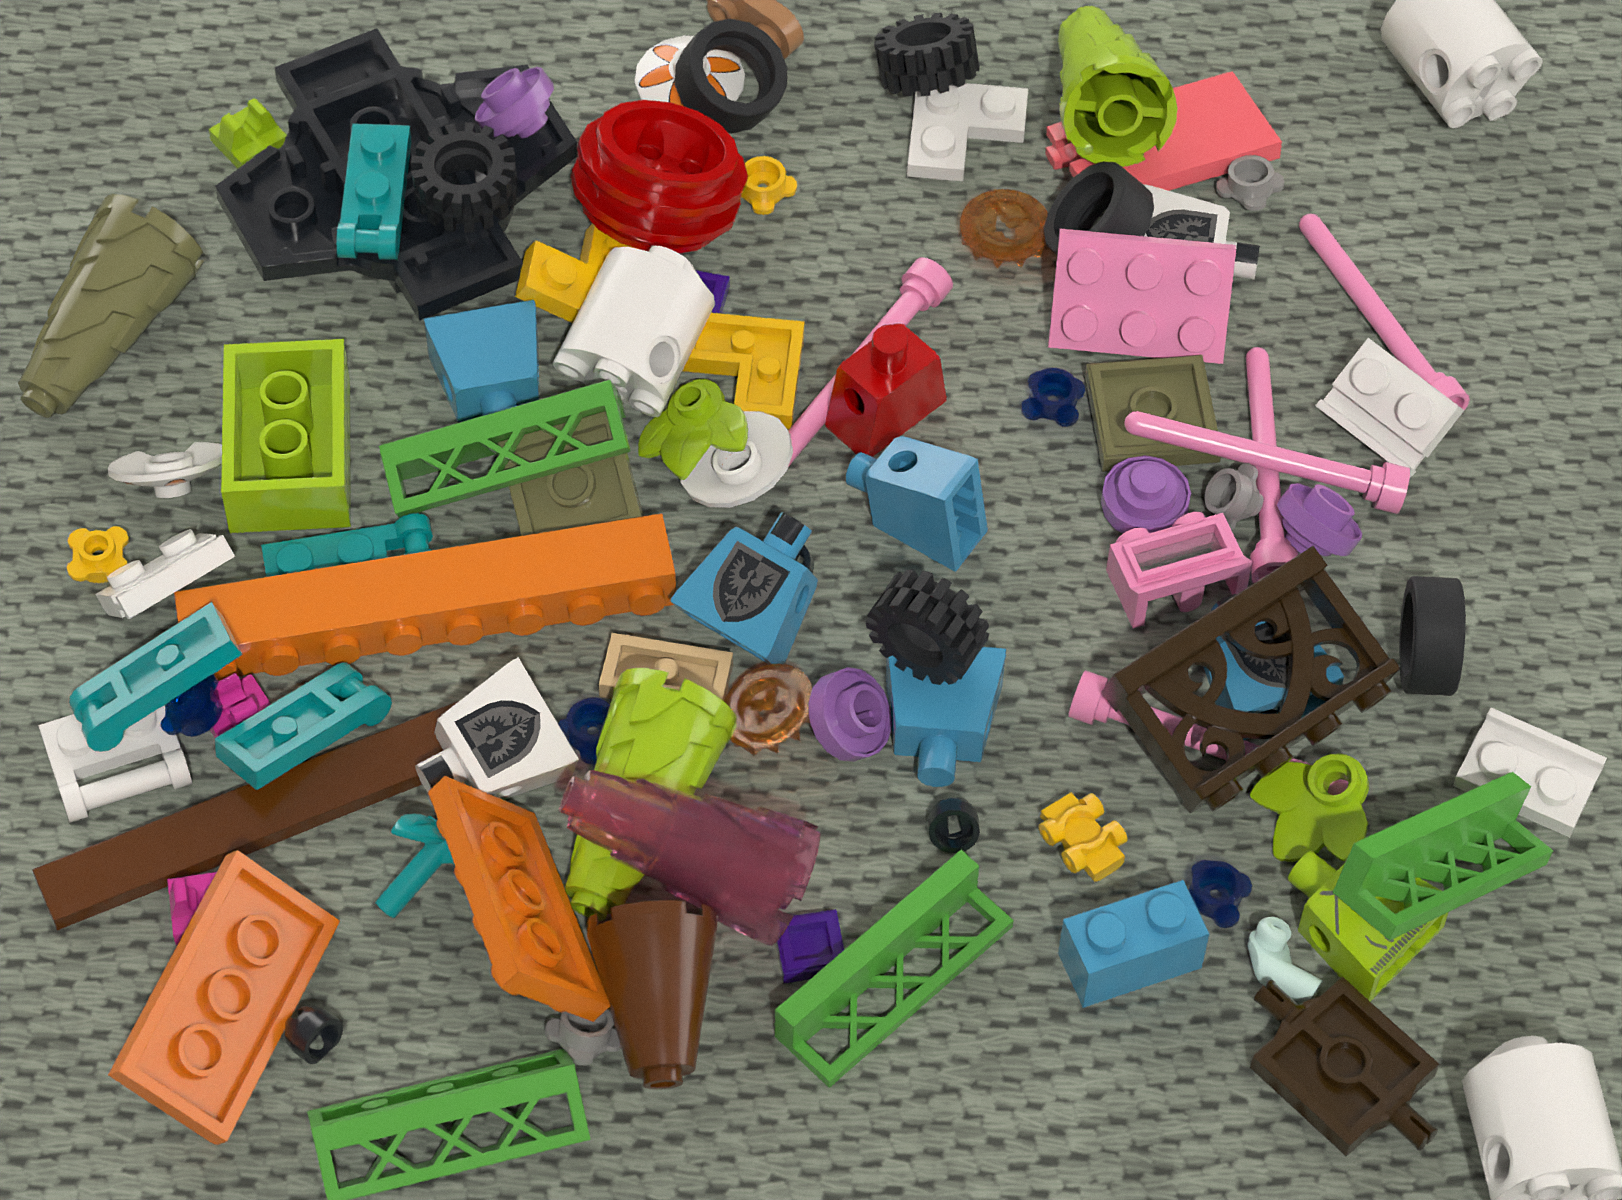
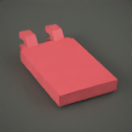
(1211, 130)

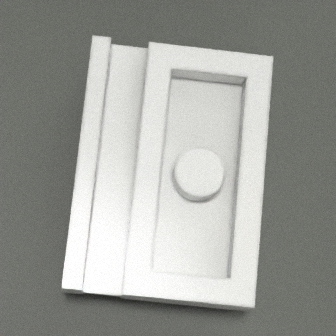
(1389, 407)
(183, 561)
(1554, 768)

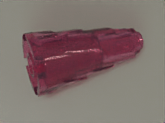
(701, 848)

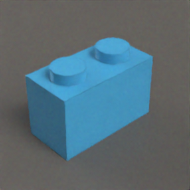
(1133, 943)

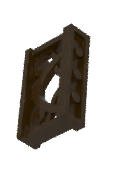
(1278, 602)

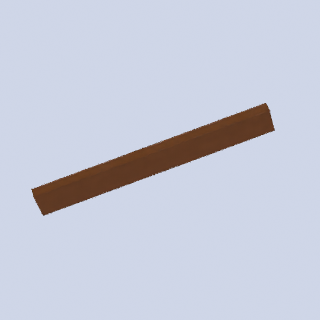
(237, 820)

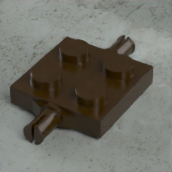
(1344, 1066)

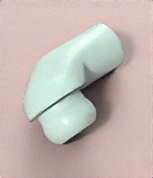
(1273, 961)

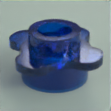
(1053, 383)
(194, 710)
(582, 716)
(1228, 881)

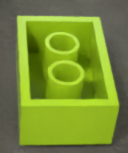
(286, 436)

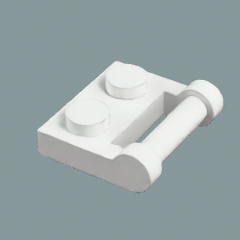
(74, 760)

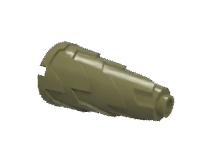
(113, 291)

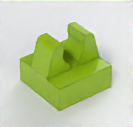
(246, 133)

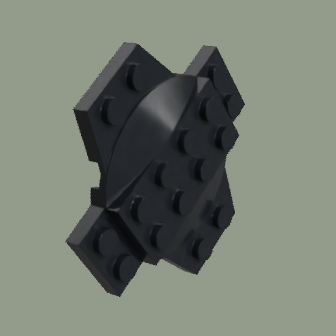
(292, 196)

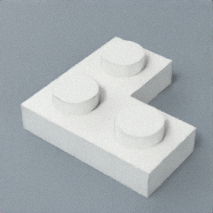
(949, 118)

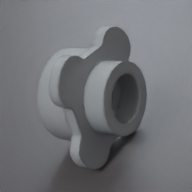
(1250, 182)
(1234, 494)
(582, 1037)

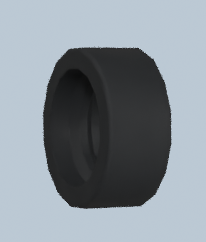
(756, 50)
(1093, 191)
(1432, 635)

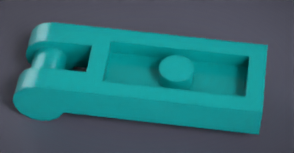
(374, 191)
(409, 532)
(152, 676)
(301, 725)

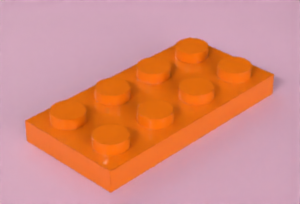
(518, 900)
(224, 998)

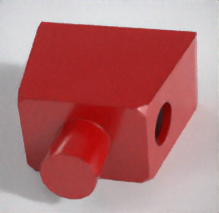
(884, 390)

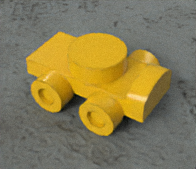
(1083, 839)

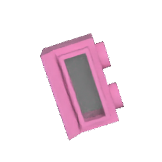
(1176, 563)

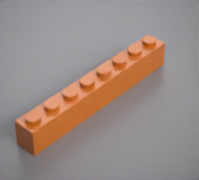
(442, 596)

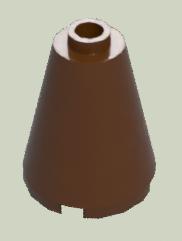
(657, 983)

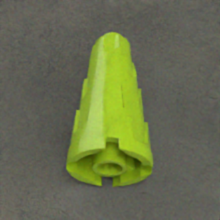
(1112, 91)
(653, 737)

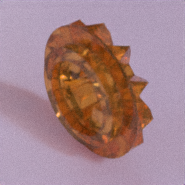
(1016, 211)
(759, 692)

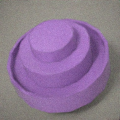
(516, 102)
(1144, 494)
(1319, 520)
(850, 714)

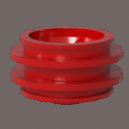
(659, 176)

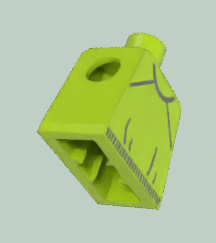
(1345, 938)

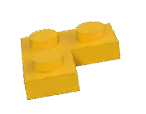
(559, 280)
(762, 356)

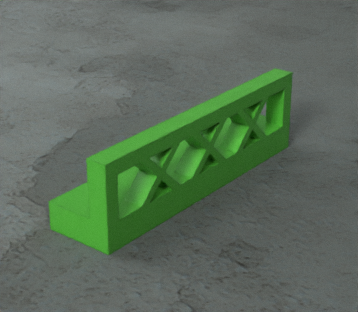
(479, 438)
(1427, 850)
(875, 953)
(443, 1101)

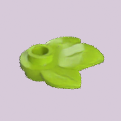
(691, 424)
(1311, 815)

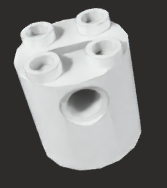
(1461, 55)
(637, 326)
(1542, 1123)

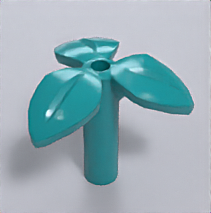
(421, 867)

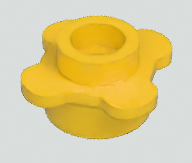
(773, 174)
(96, 568)

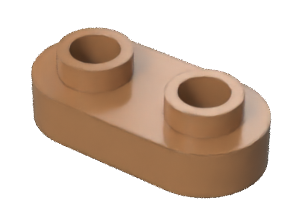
(764, 14)

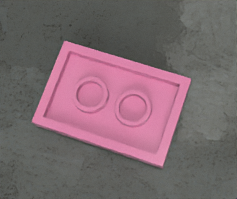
(1141, 295)

